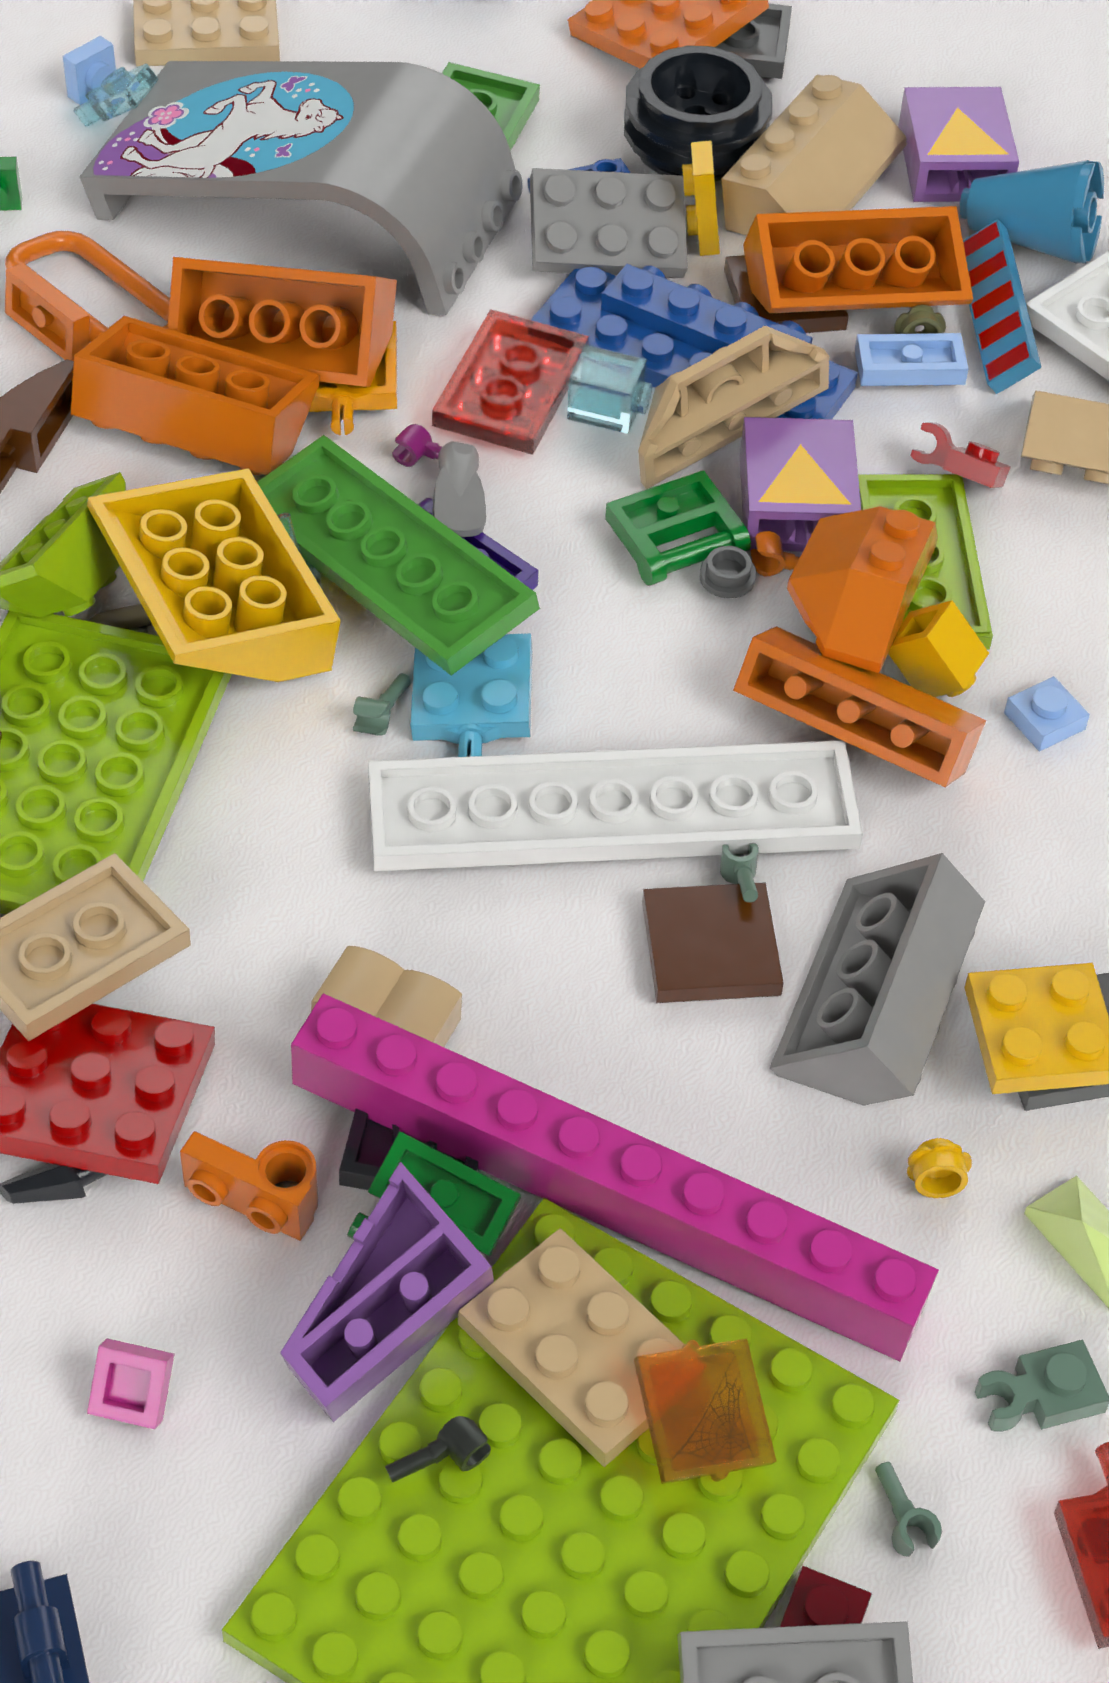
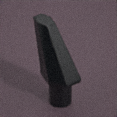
(48, 1184)

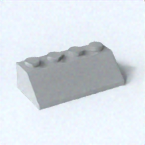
(881, 982)

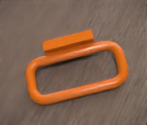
(52, 314)

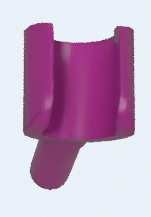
(413, 444)

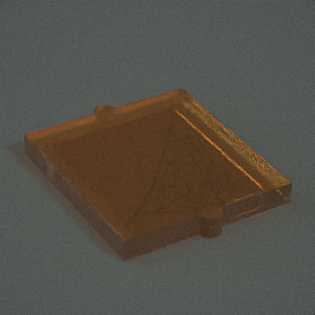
(704, 1411)

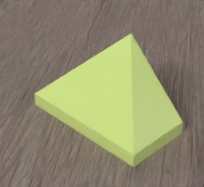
(1078, 1230)

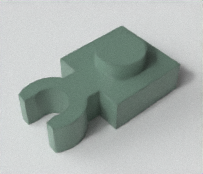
(1052, 1383)

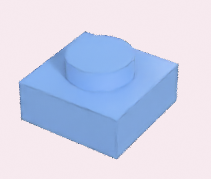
(88, 67)
(1046, 713)

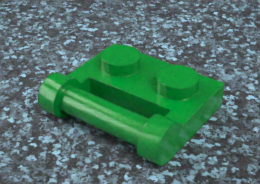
(672, 513)

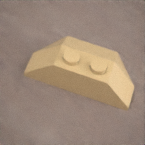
(708, 401)

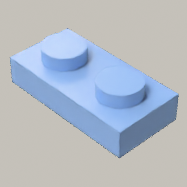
(911, 359)

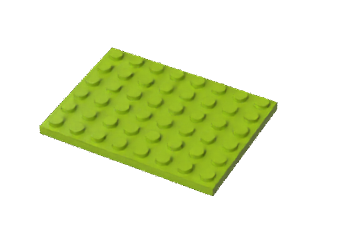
(540, 1551)

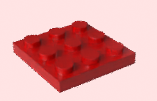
(102, 1090)

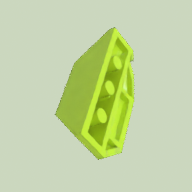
(61, 558)

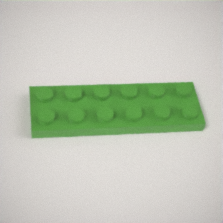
(396, 556)

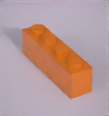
(860, 706)

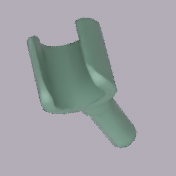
(374, 714)
(741, 870)
(906, 1513)

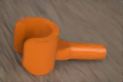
(769, 556)

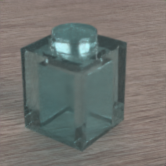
(608, 389)

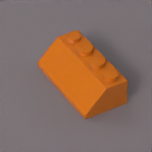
(857, 259)
(287, 315)
(192, 394)

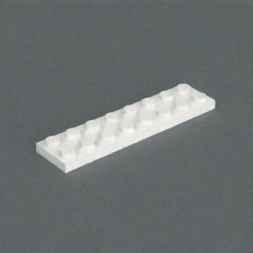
(611, 805)

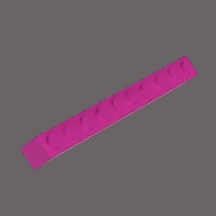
(614, 1177)

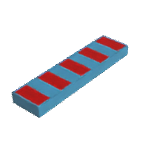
(999, 308)

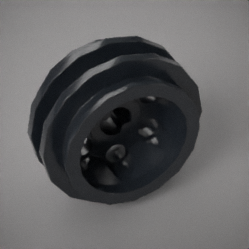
(695, 98)

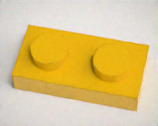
(700, 181)

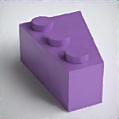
(385, 1297)

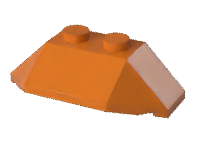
(861, 581)

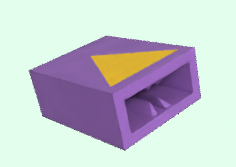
(954, 139)
(796, 475)

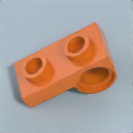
(248, 1184)

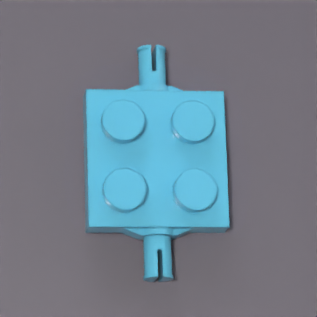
(477, 702)

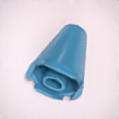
(1042, 207)

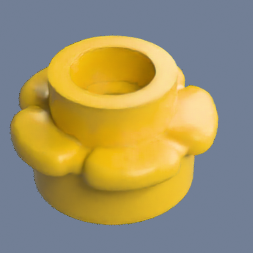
(939, 1168)

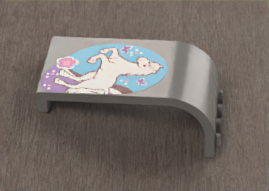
(355, 134)

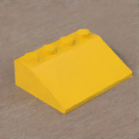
(220, 577)

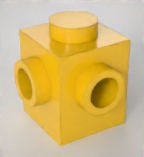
(938, 650)

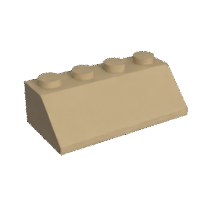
(813, 155)
(1069, 434)

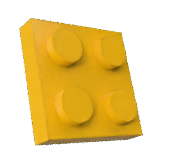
(1040, 1027)

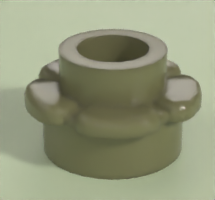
(920, 315)

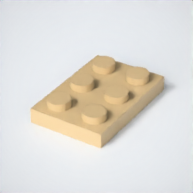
(205, 31)
(82, 944)
(571, 1342)

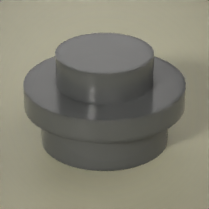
(728, 572)

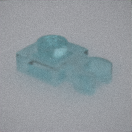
(117, 94)

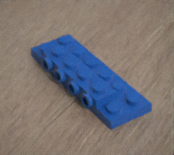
(671, 326)

